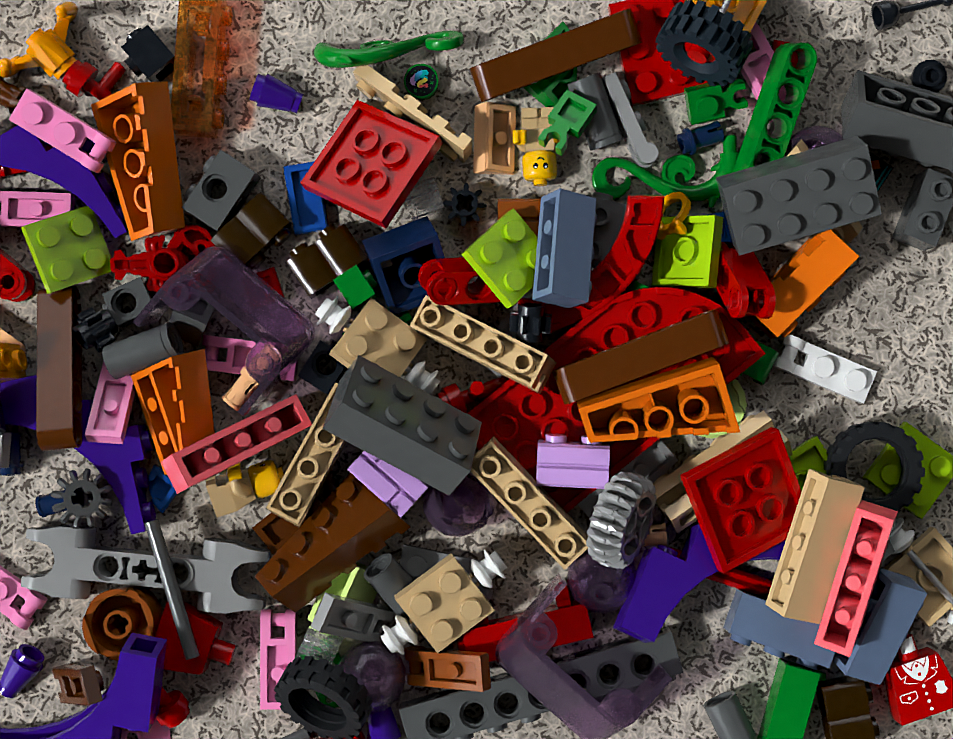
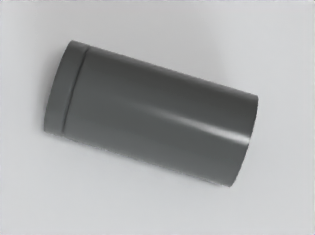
(603, 127)
(142, 350)
(387, 580)
(729, 717)

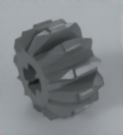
(76, 509)

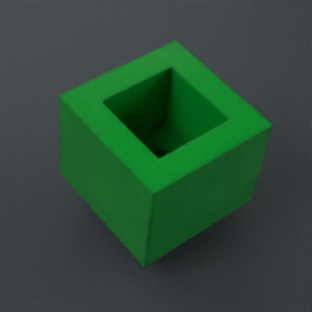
(356, 286)

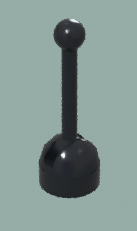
(887, 12)

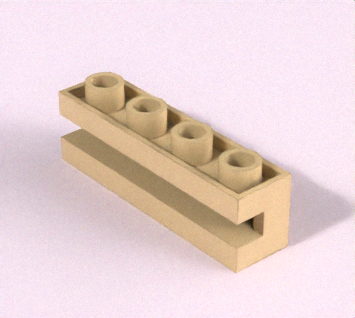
(484, 344)
(307, 470)
(670, 491)
(529, 503)
(814, 546)

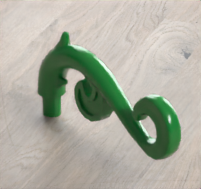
(384, 50)
(666, 184)

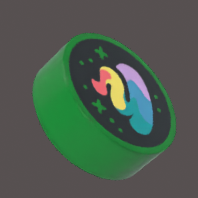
(421, 81)

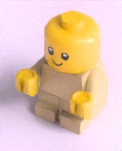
(538, 161)
(239, 487)

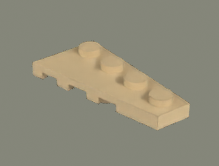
(373, 83)

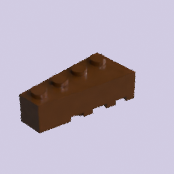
(329, 544)

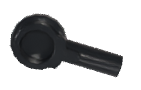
(929, 75)

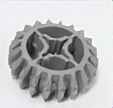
(621, 520)

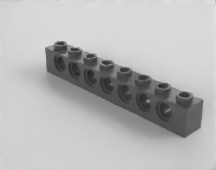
(588, 663)

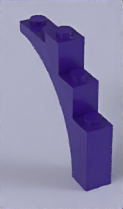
(29, 153)
(114, 461)
(664, 581)
(127, 703)

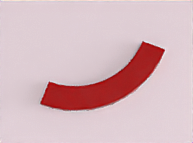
(620, 264)

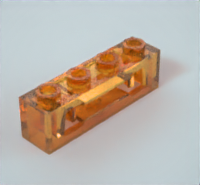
(214, 83)

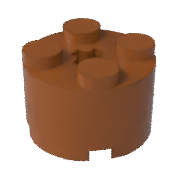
(101, 621)

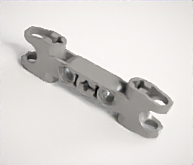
(81, 562)

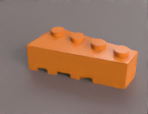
(143, 158)
(663, 405)

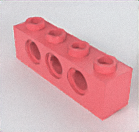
(236, 443)
(855, 577)

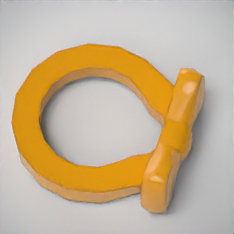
(676, 225)

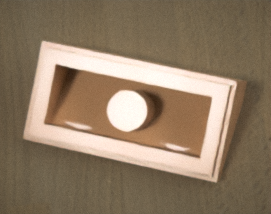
(494, 139)

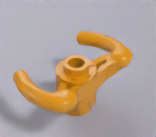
(46, 48)

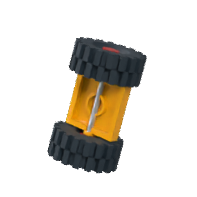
(709, 38)

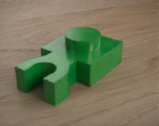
(708, 102)
(567, 118)

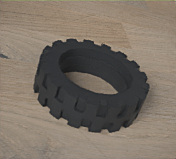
(904, 446)
(334, 684)

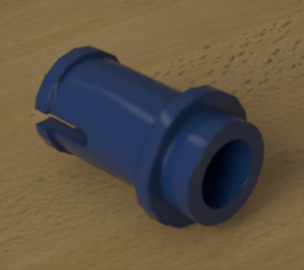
(701, 137)
(15, 457)
(45, 502)

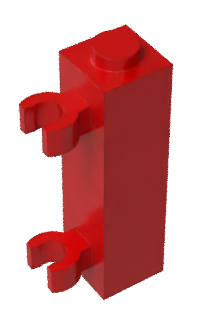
(569, 617)

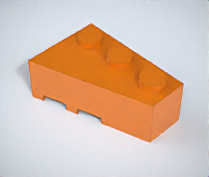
(803, 279)
(176, 402)

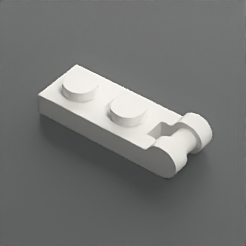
(826, 369)

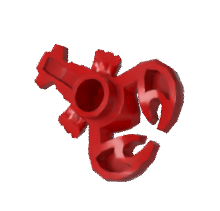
(158, 261)

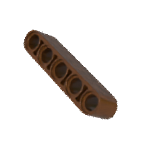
(555, 55)
(640, 356)
(58, 371)

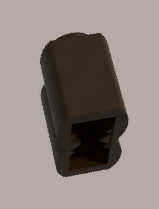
(254, 231)
(325, 259)
(846, 709)

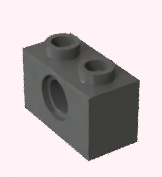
(239, 182)
(925, 210)

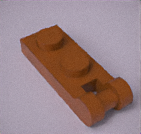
(448, 669)

